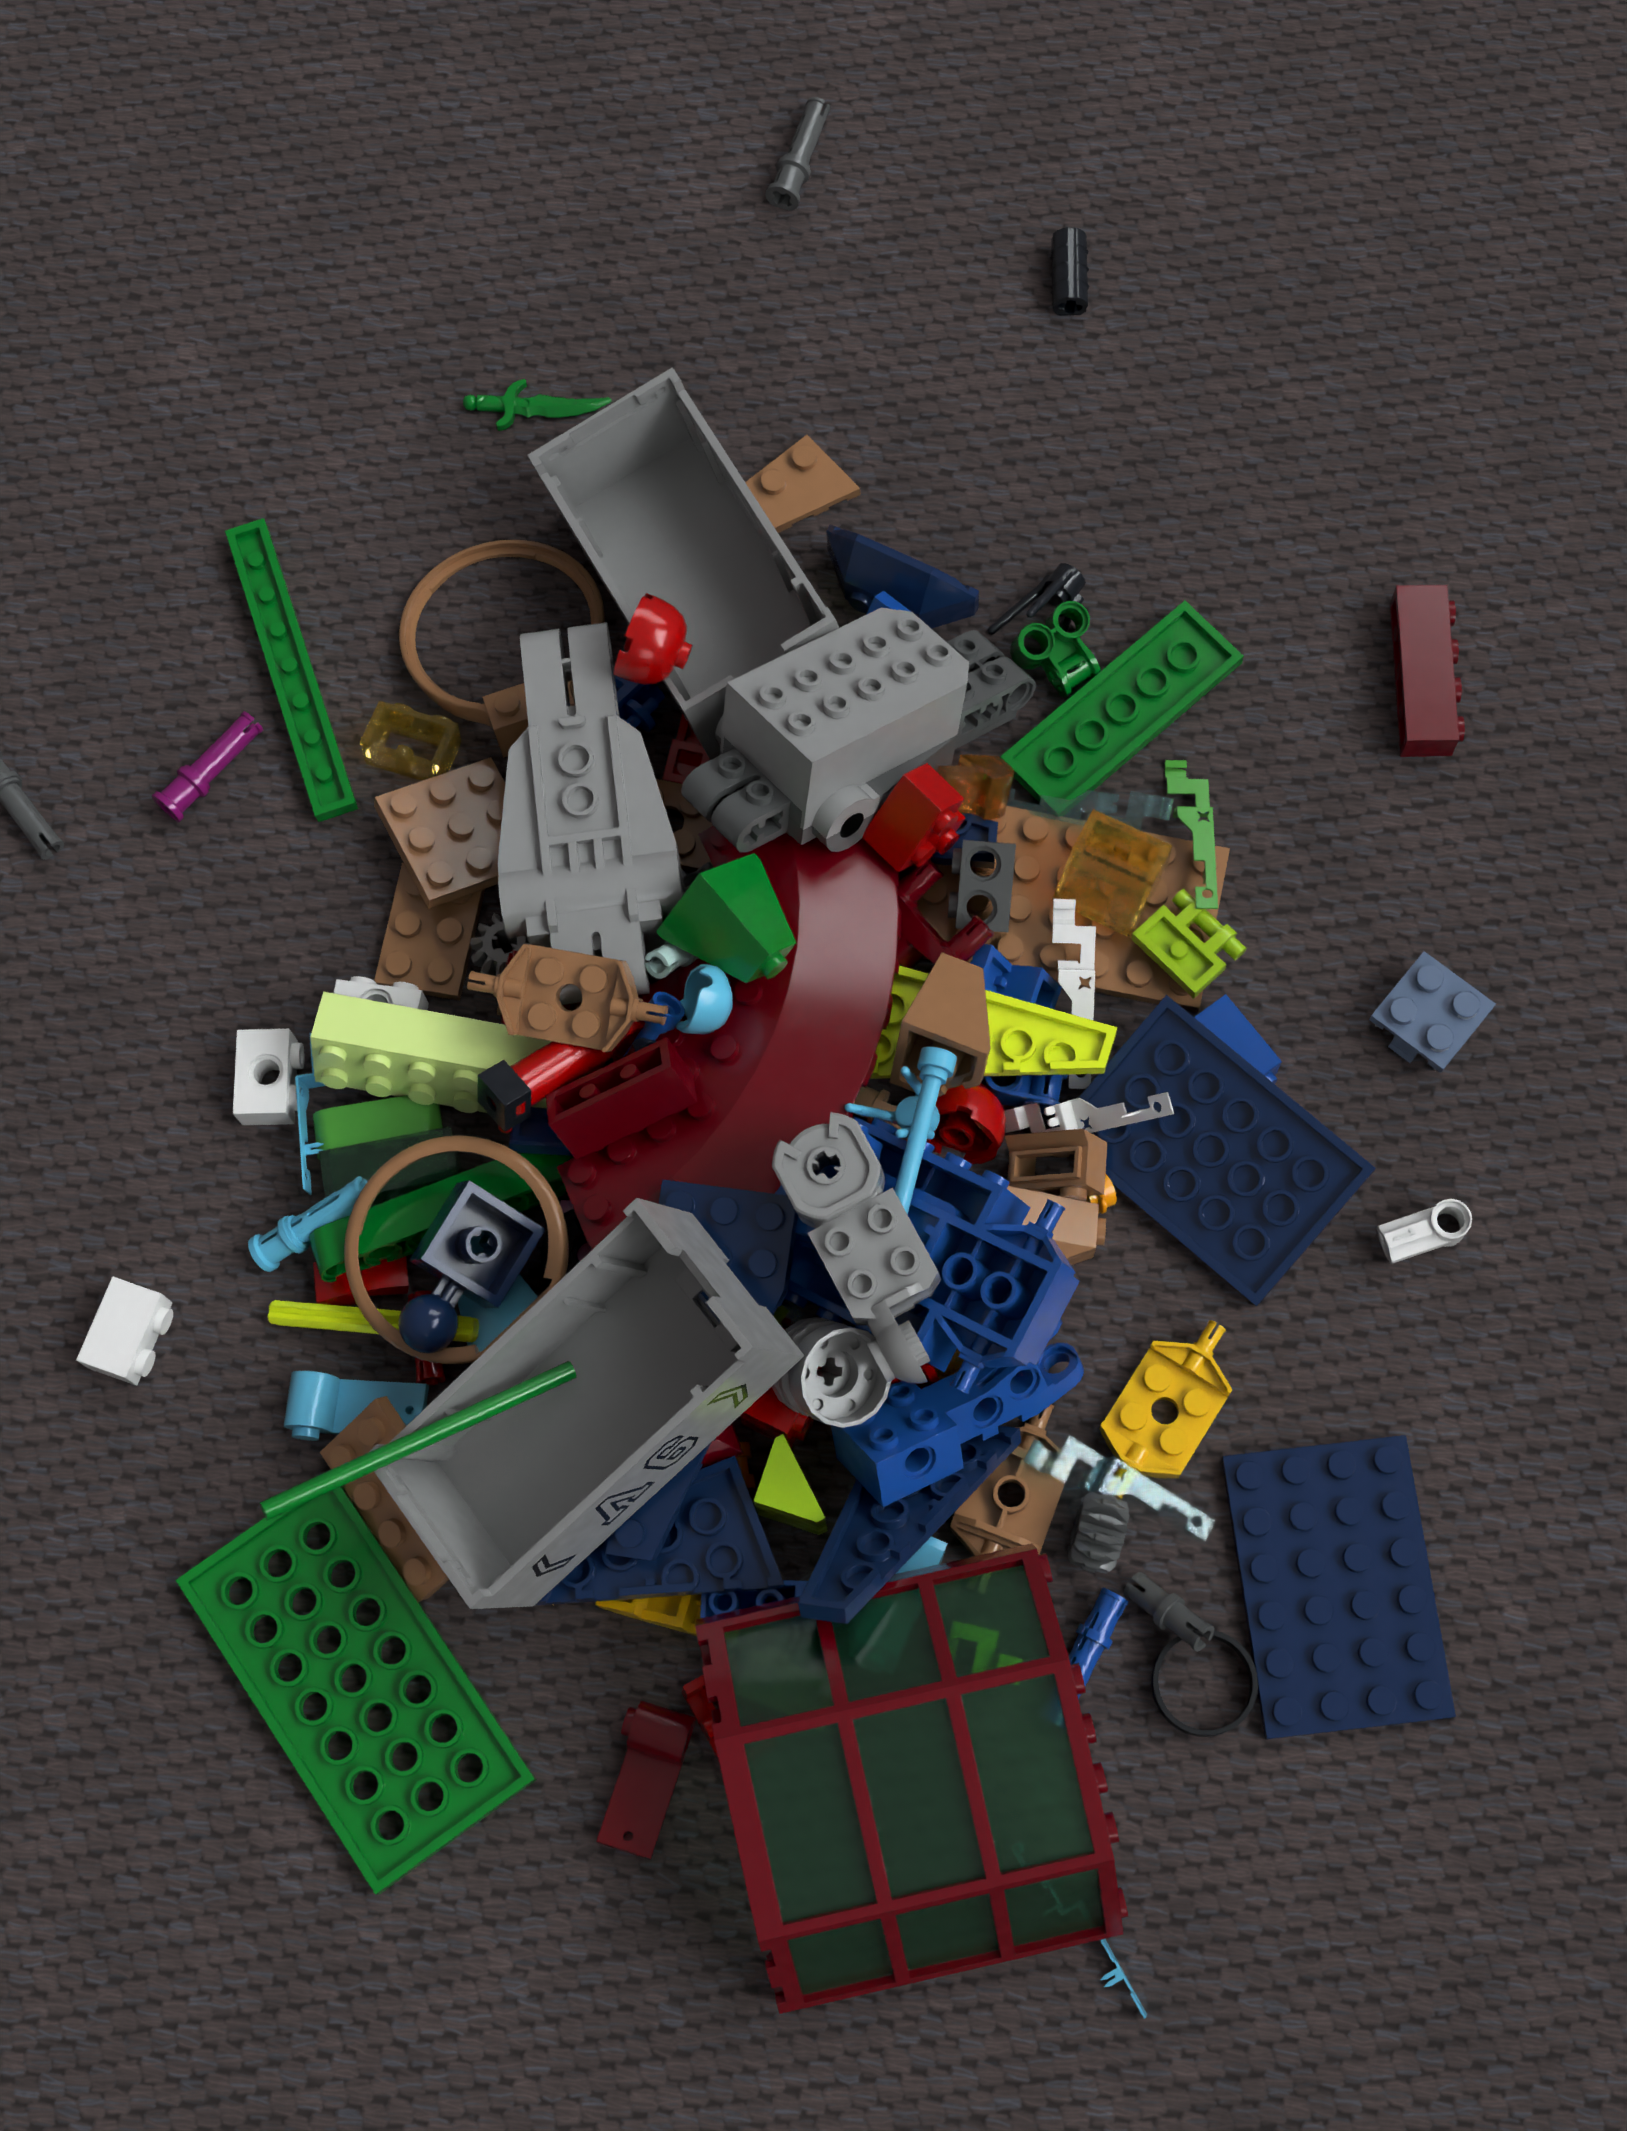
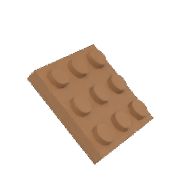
(448, 830)

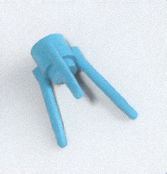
(904, 1112)

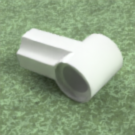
(1421, 1232)

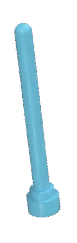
(935, 1068)

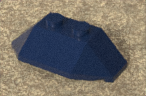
(870, 567)

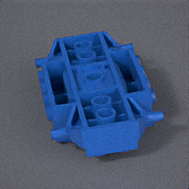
(998, 1278)

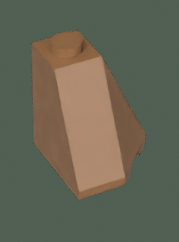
(949, 1016)
(1077, 1228)

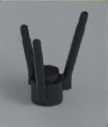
(1056, 588)

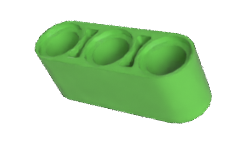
(373, 1121)

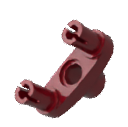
(919, 936)

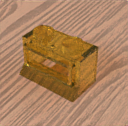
(414, 725)

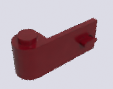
(646, 1779)

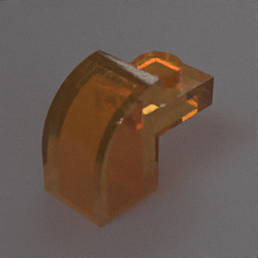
(983, 783)

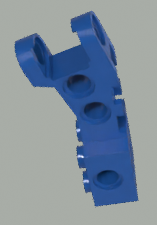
(921, 1430)

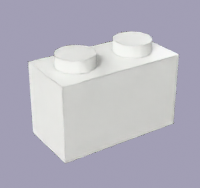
(126, 1331)

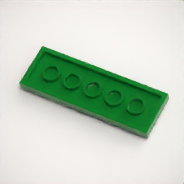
(1123, 707)

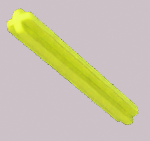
(348, 1318)

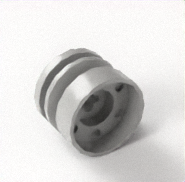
(850, 1380)

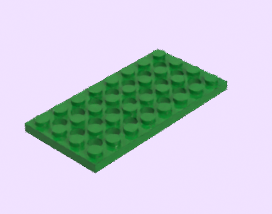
(307, 1741)

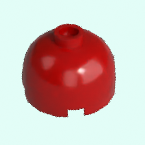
(653, 643)
(970, 1123)

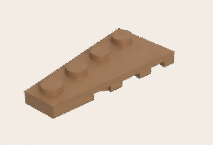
(800, 484)

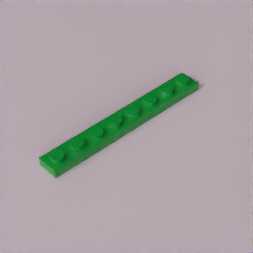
(291, 670)

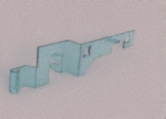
(1070, 811)
(1103, 1480)

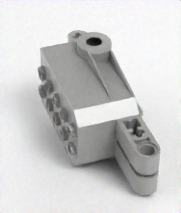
(583, 820)

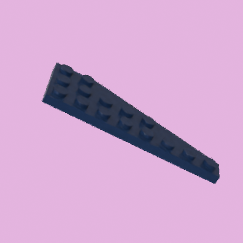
(759, 1241)

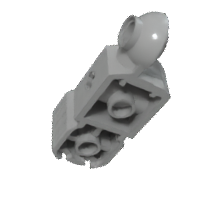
(861, 1237)

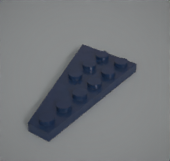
(877, 1540)
(709, 1550)

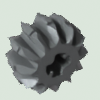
(1098, 1532)

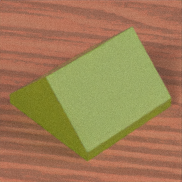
(786, 1493)

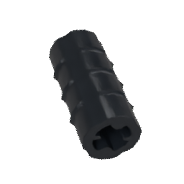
(1069, 272)

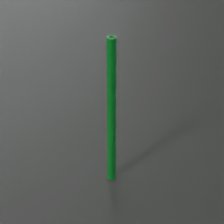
(417, 1440)

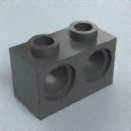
(994, 886)

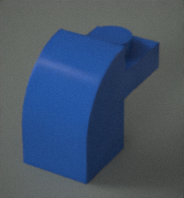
(1016, 981)

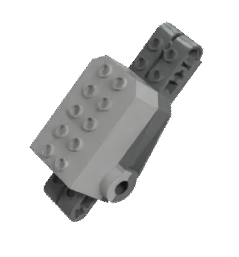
(840, 721)

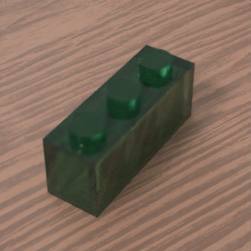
(346, 1163)

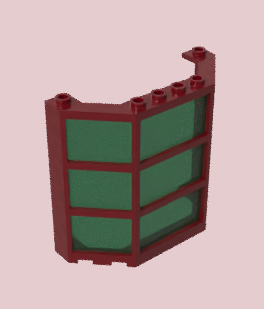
(912, 1780)

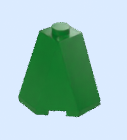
(732, 921)

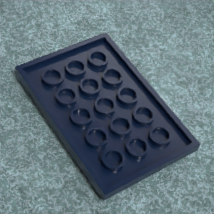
(1238, 1162)
(1337, 1587)

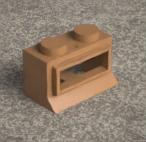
(1089, 1162)

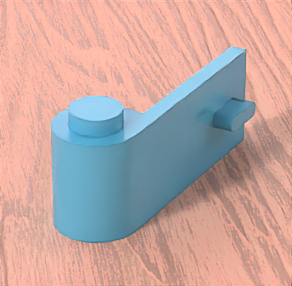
(328, 1404)

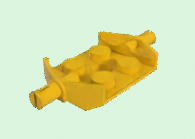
(1174, 1373)

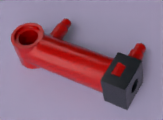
(511, 1090)

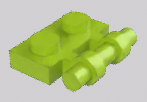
(1180, 951)

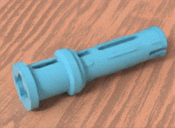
(294, 1231)

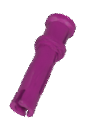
(195, 779)

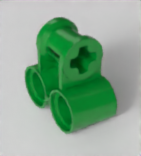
(1059, 649)

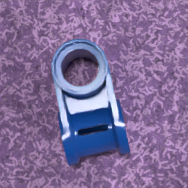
(1028, 1090)

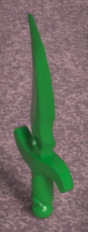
(530, 406)

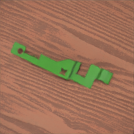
(1201, 831)

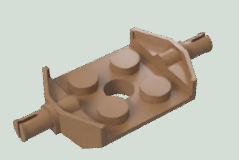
(532, 1006)
(990, 1526)

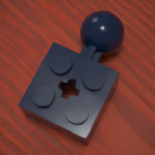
(445, 1251)

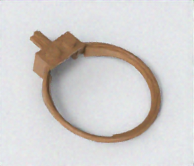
(505, 709)
(556, 1225)

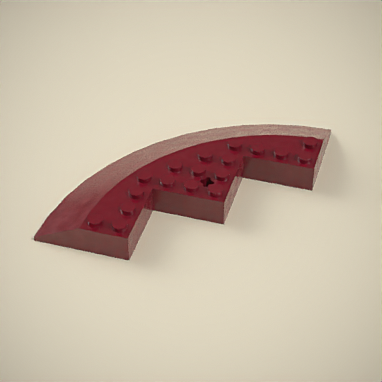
(787, 1048)

